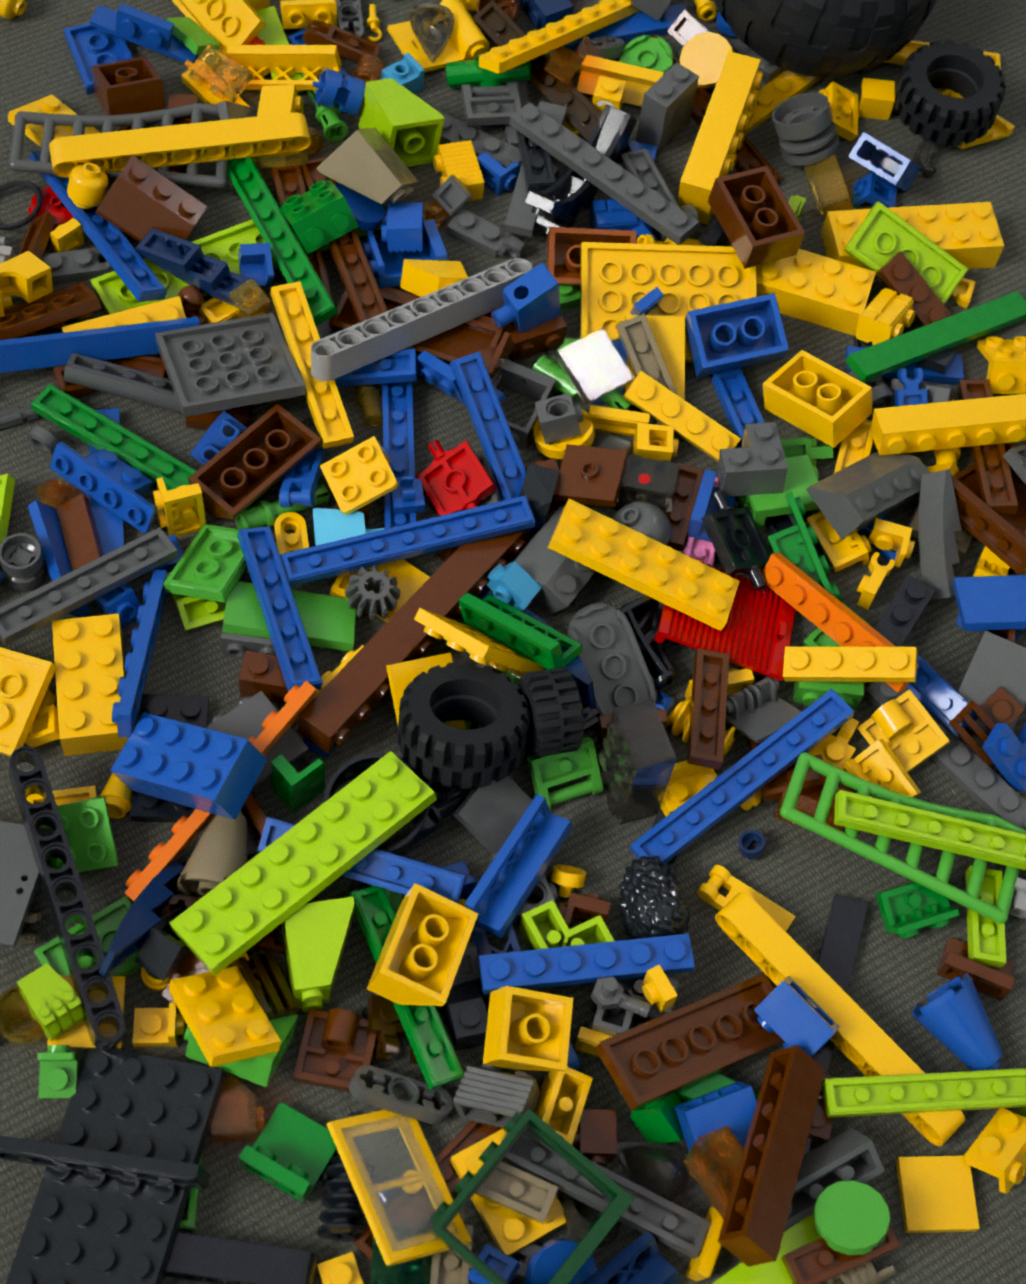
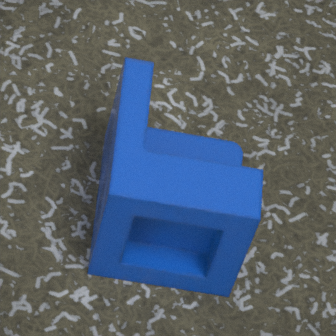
(256, 263)

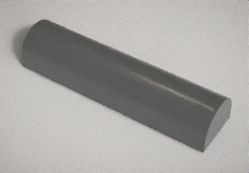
(121, 381)

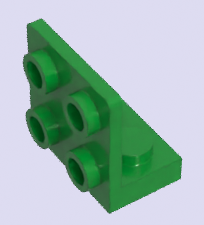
(290, 1153)

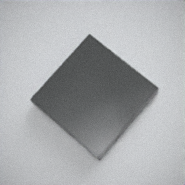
(493, 812)

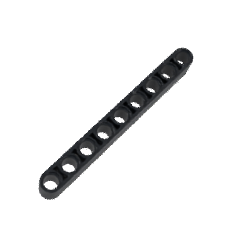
(65, 912)

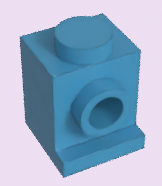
(407, 73)
(513, 585)

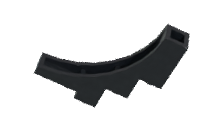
(563, 200)

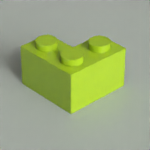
(546, 928)

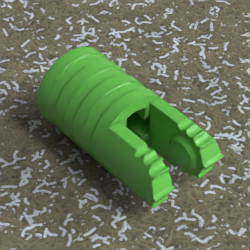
(552, 369)

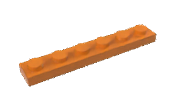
(822, 608)

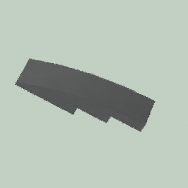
(936, 532)

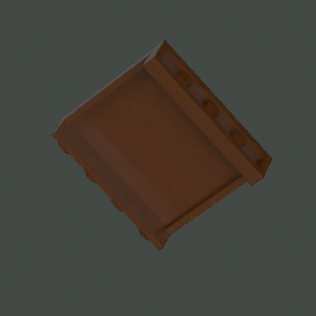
(999, 532)

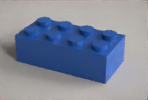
(189, 765)

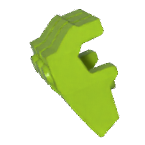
(51, 1001)

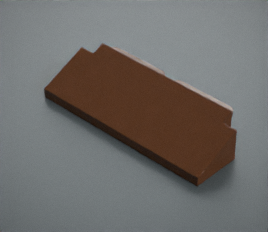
(468, 338)

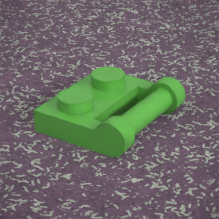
(564, 767)

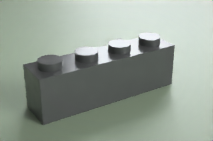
(843, 1158)

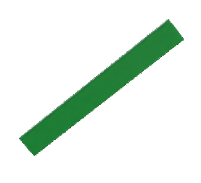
(277, 231)
(937, 337)

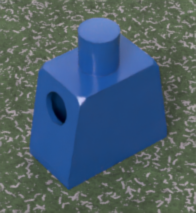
(529, 300)

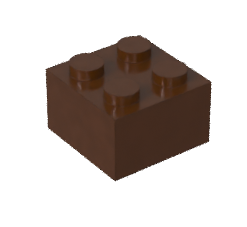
(128, 86)

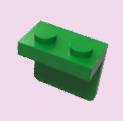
(319, 215)

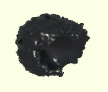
(652, 900)

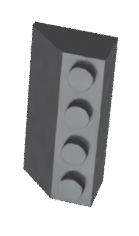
(868, 490)

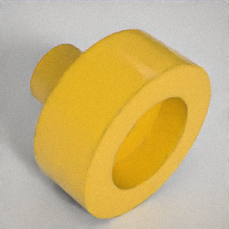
(568, 878)

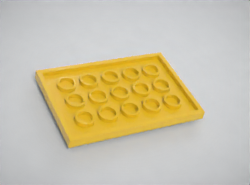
(687, 275)

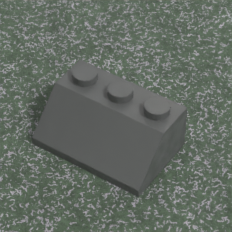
(555, 573)

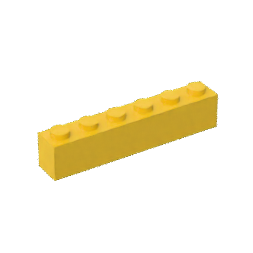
(949, 424)

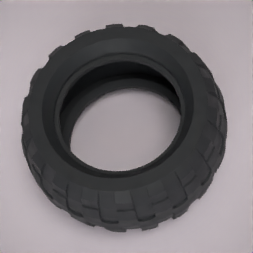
(825, 35)

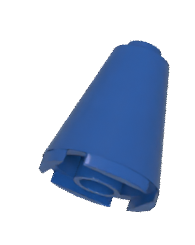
(961, 1023)

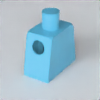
(334, 525)

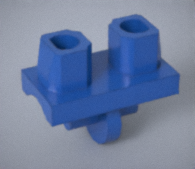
(218, 436)

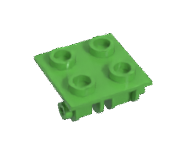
(88, 835)

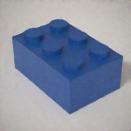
(735, 335)

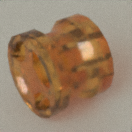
(368, 68)

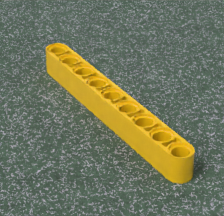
(183, 143)
(858, 1034)

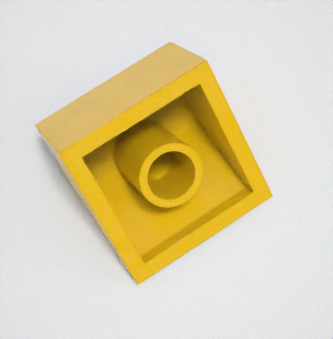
(528, 1030)

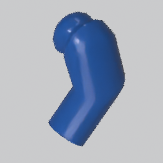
(665, 702)

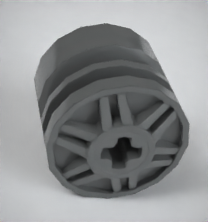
(805, 129)

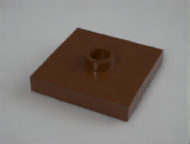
(591, 475)

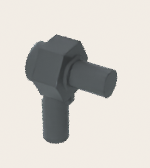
(609, 995)

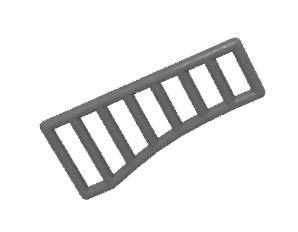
(108, 123)

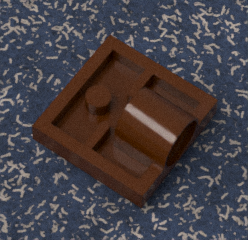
(333, 1048)

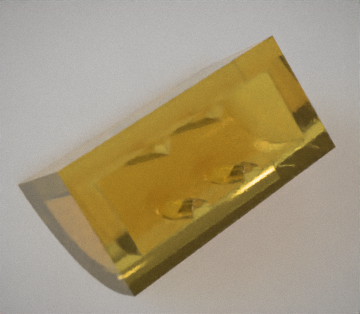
(828, 186)

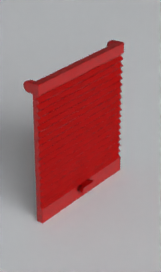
(753, 633)

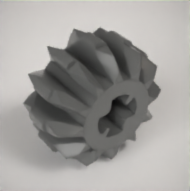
(372, 592)

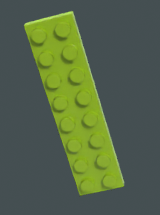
(302, 862)

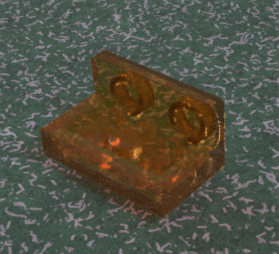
(715, 1165)

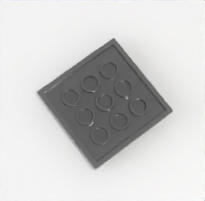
(229, 364)

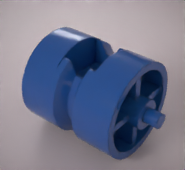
(339, 91)

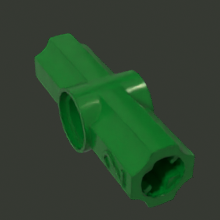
(470, 73)

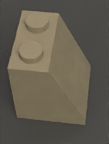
(370, 168)

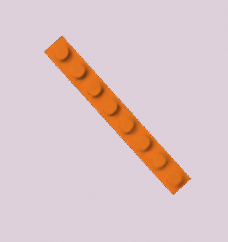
(189, 827)

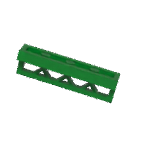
(519, 631)

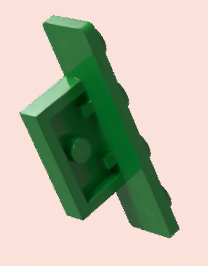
(798, 546)

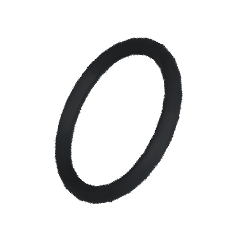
(28, 219)

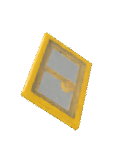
(395, 1183)

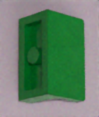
(297, 788)

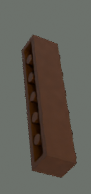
(772, 1157)

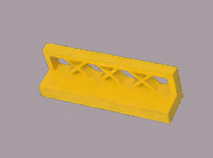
(285, 61)

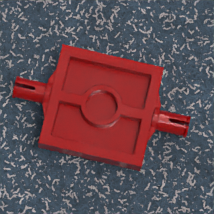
(455, 479)

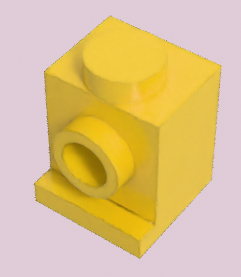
(655, 442)

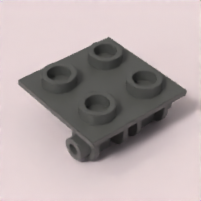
(759, 710)

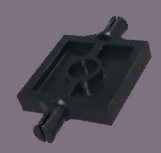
(737, 540)

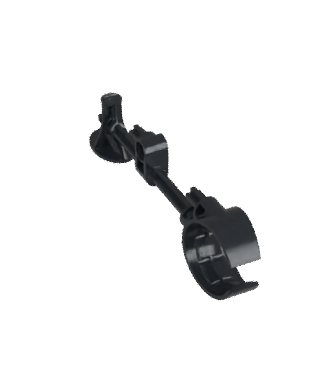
(432, 817)

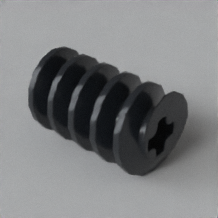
(340, 1205)

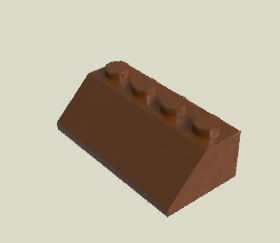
(253, 462)

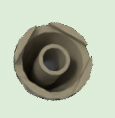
(216, 855)

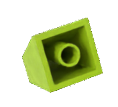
(402, 118)
(314, 949)

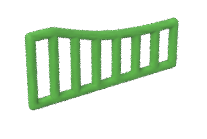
(879, 855)

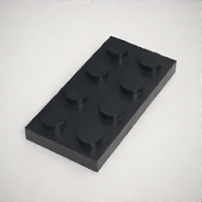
(181, 708)

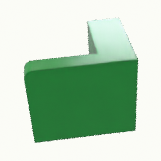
(659, 1120)

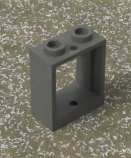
(535, 386)

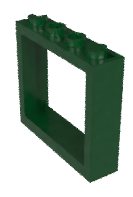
(491, 1158)

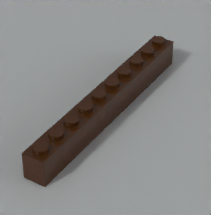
(364, 679)

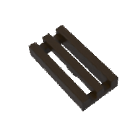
(272, 983)

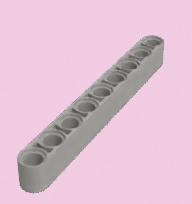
(413, 321)

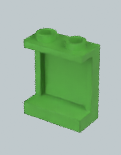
(798, 478)

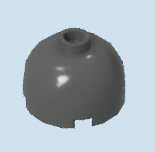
(646, 519)

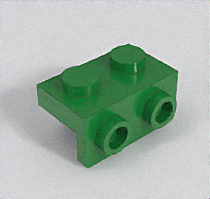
(913, 907)

